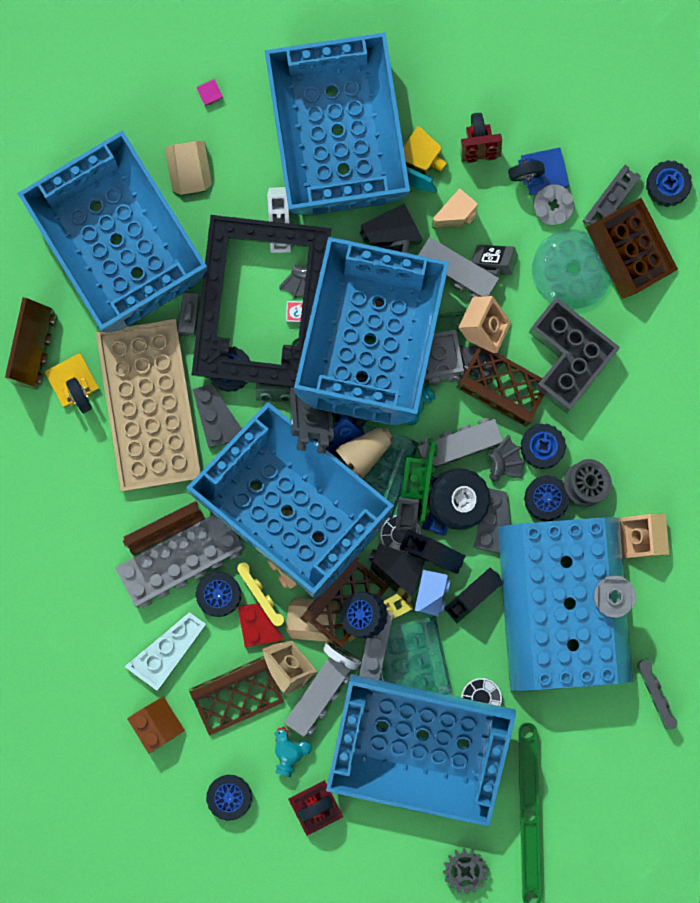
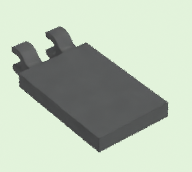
(310, 423)

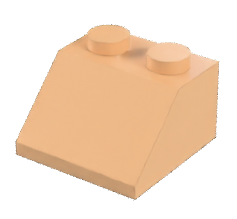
(456, 212)
(485, 323)
(644, 536)

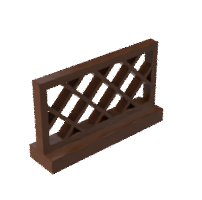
(495, 400)
(163, 528)
(323, 601)
(228, 679)

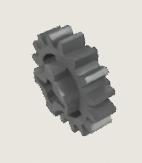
(459, 878)

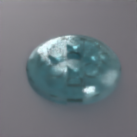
(554, 279)

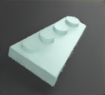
(164, 654)

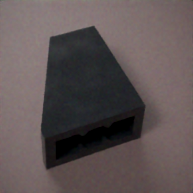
(391, 227)
(432, 551)
(397, 569)
(473, 595)

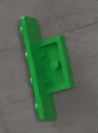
(417, 478)

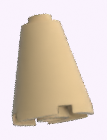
(365, 450)

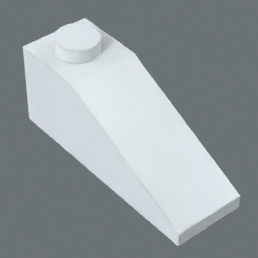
(278, 212)

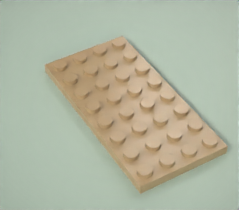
(148, 405)

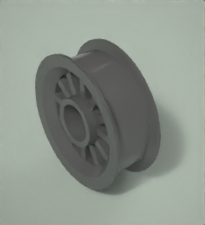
(579, 490)

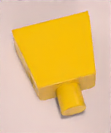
(422, 152)

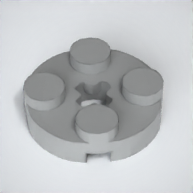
(558, 215)
(622, 605)

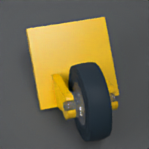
(73, 382)

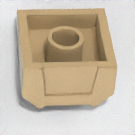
(188, 167)
(306, 631)
(288, 666)

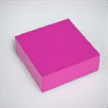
(209, 92)

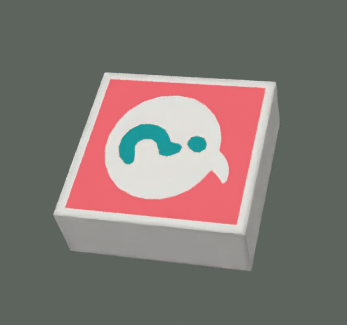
(293, 311)

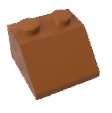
(156, 724)

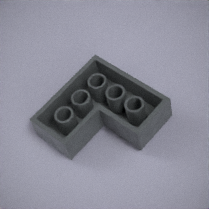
(581, 352)

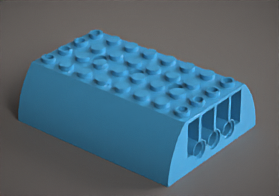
(362, 107)
(130, 208)
(345, 316)
(314, 485)
(535, 609)
(417, 771)

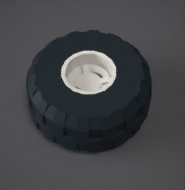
(459, 499)

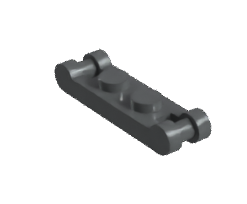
(613, 195)
(653, 686)

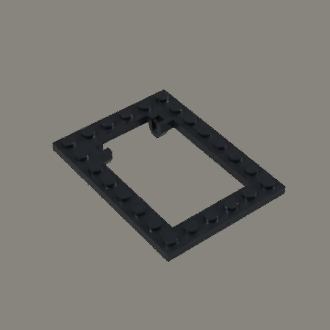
(212, 352)

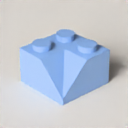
(430, 593)

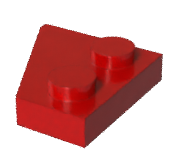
(257, 626)

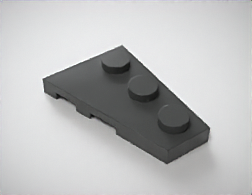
(215, 416)
(497, 516)

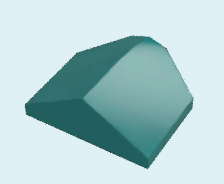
(420, 180)

